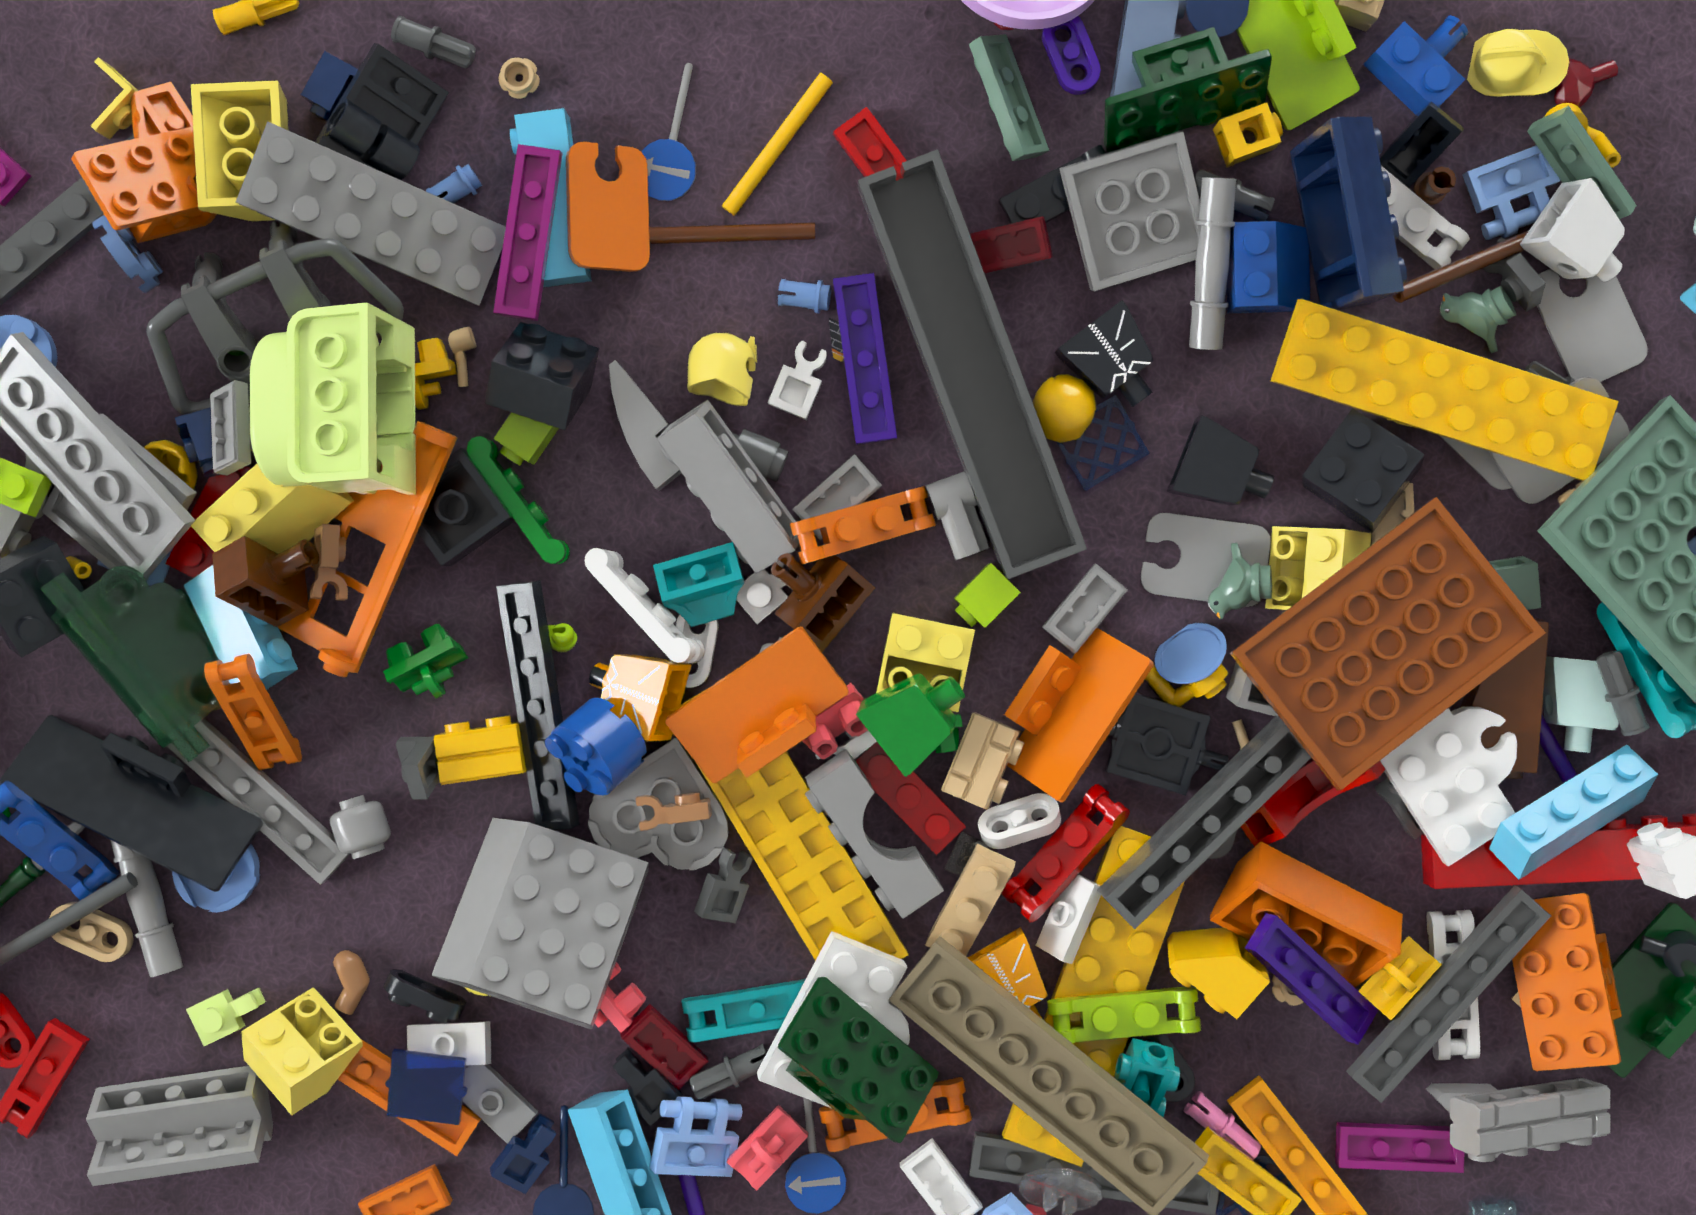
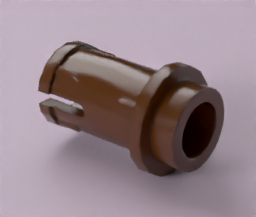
(1434, 185)

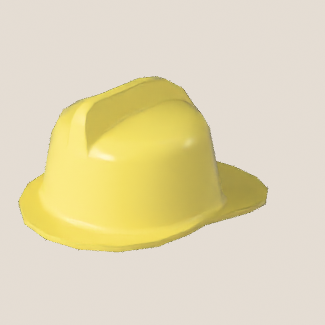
(1517, 63)

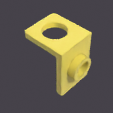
(118, 113)

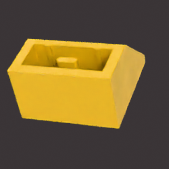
(1218, 967)

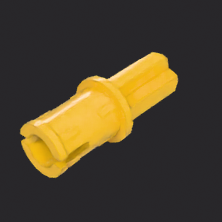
(250, 12)

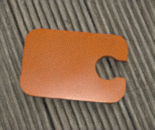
(604, 217)

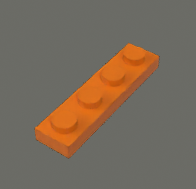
(368, 1076)

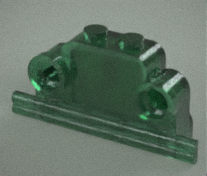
(145, 650)

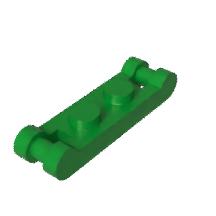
(507, 488)

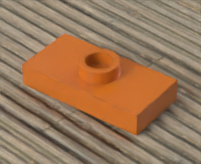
(414, 1195)

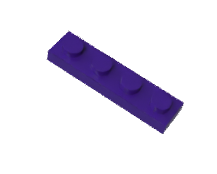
(864, 358)
(1311, 978)

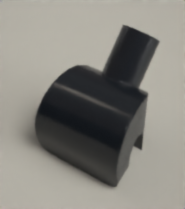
(1673, 949)

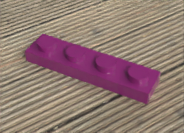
(528, 232)

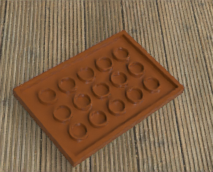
(1387, 643)

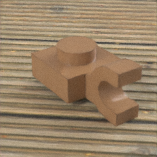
(331, 552)
(685, 809)

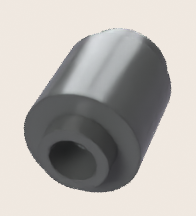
(764, 453)

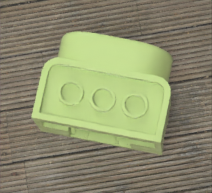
(336, 401)

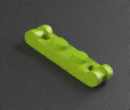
(1126, 1014)

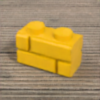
(479, 752)

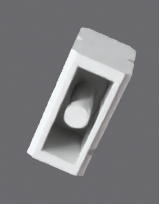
(1666, 859)

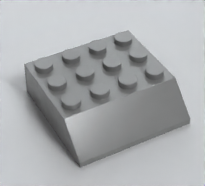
(542, 920)

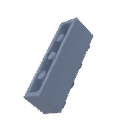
(1142, 26)

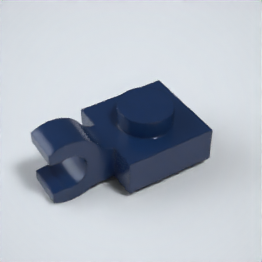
(525, 1159)

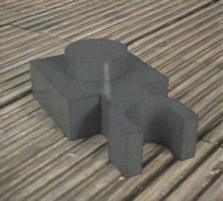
(724, 893)

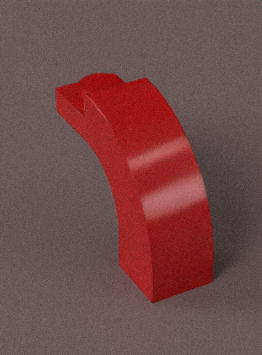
(1297, 799)

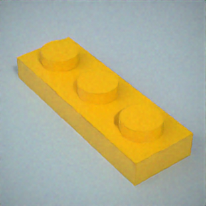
(1243, 1178)

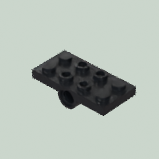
(383, 114)

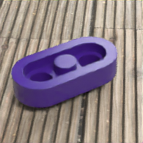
(1072, 54)

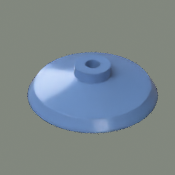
(1191, 654)

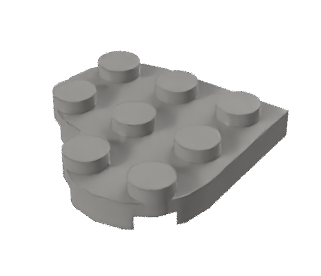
(663, 774)

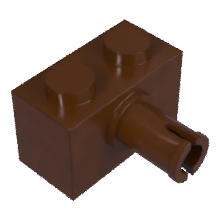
(262, 580)
(820, 597)

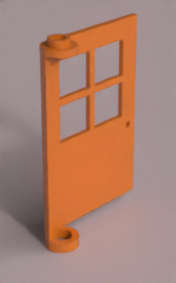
(393, 521)

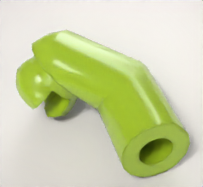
(562, 637)

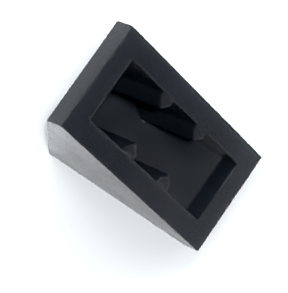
(1420, 144)

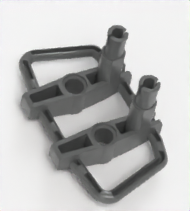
(221, 326)

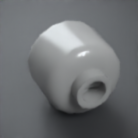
(360, 827)

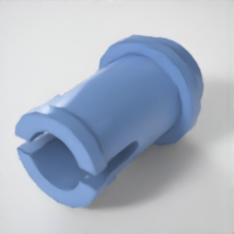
(457, 184)
(807, 295)

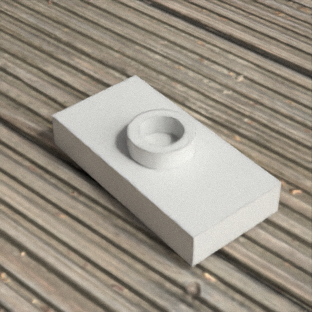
(1069, 919)
(459, 1039)
(939, 1181)

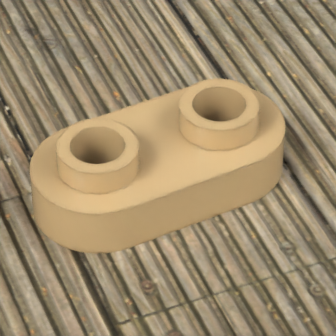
(92, 934)

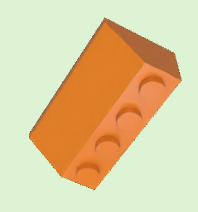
(1332, 918)

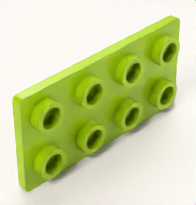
(1306, 53)

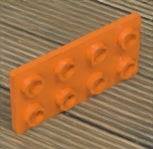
(146, 183)
(758, 708)
(1072, 709)
(1568, 989)

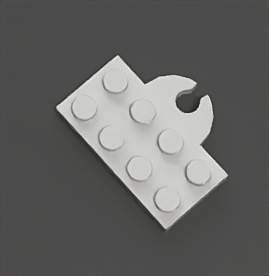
(1454, 780)
(865, 977)

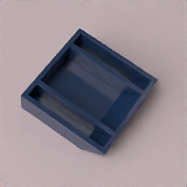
(1348, 214)

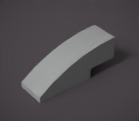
(641, 427)

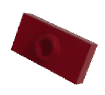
(1012, 244)
(664, 1047)

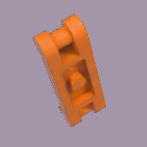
(862, 525)
(252, 712)
(926, 1119)

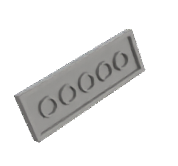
(371, 214)
(86, 458)

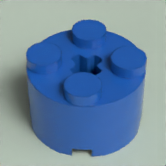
(597, 747)

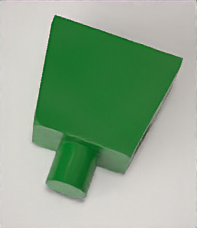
(911, 718)

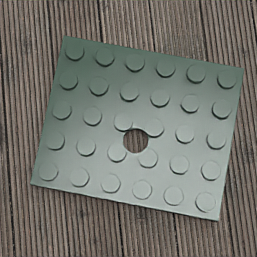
(1630, 532)

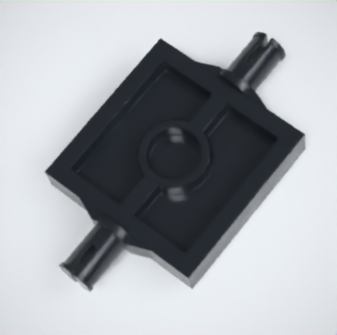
(1160, 744)

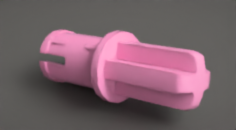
(1222, 1124)

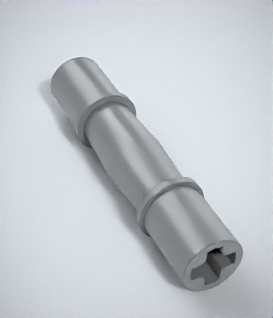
(1212, 263)
(149, 913)

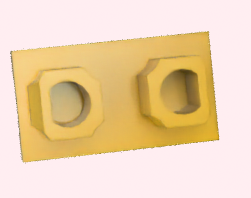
(433, 365)
(1400, 979)

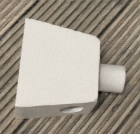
(1577, 233)

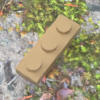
(972, 899)

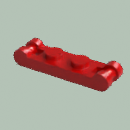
(1066, 853)

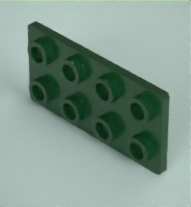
(1183, 87)
(1653, 1002)
(855, 1062)

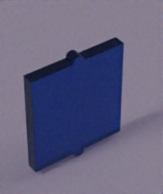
(426, 1086)

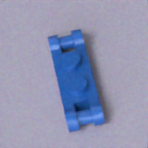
(52, 843)

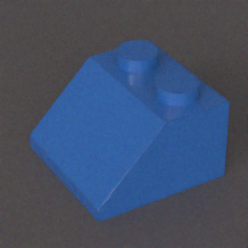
(1267, 267)

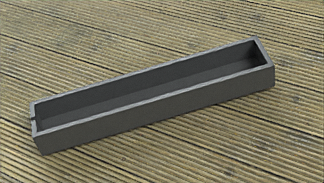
(971, 364)

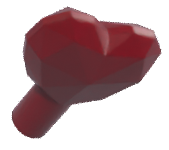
(1580, 81)

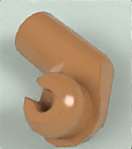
(353, 978)

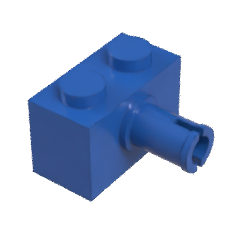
(1417, 67)

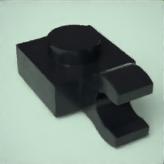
(646, 1087)

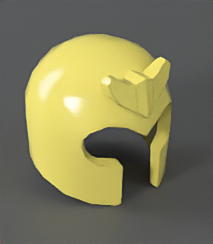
(720, 368)

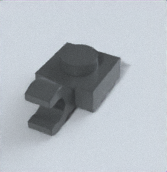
(1519, 280)

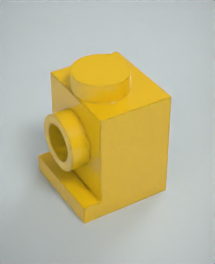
(1258, 120)

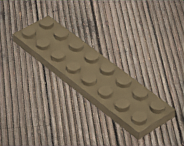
(1048, 1078)

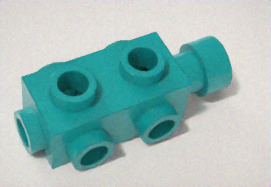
(1148, 1072)

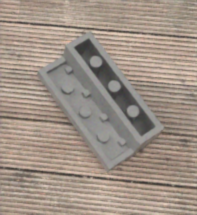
(178, 1125)

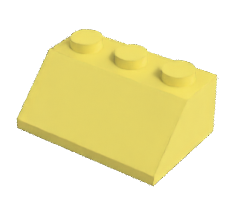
(226, 135)
(268, 513)

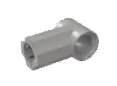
(955, 507)

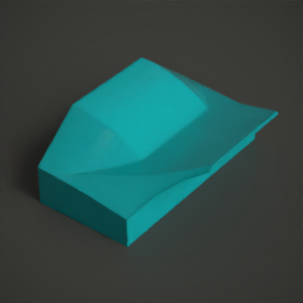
(701, 584)

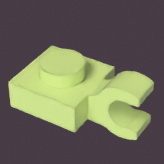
(222, 1015)

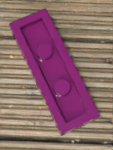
(1396, 1148)

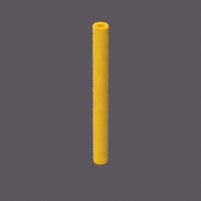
(777, 144)

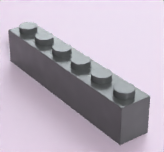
(1204, 822)

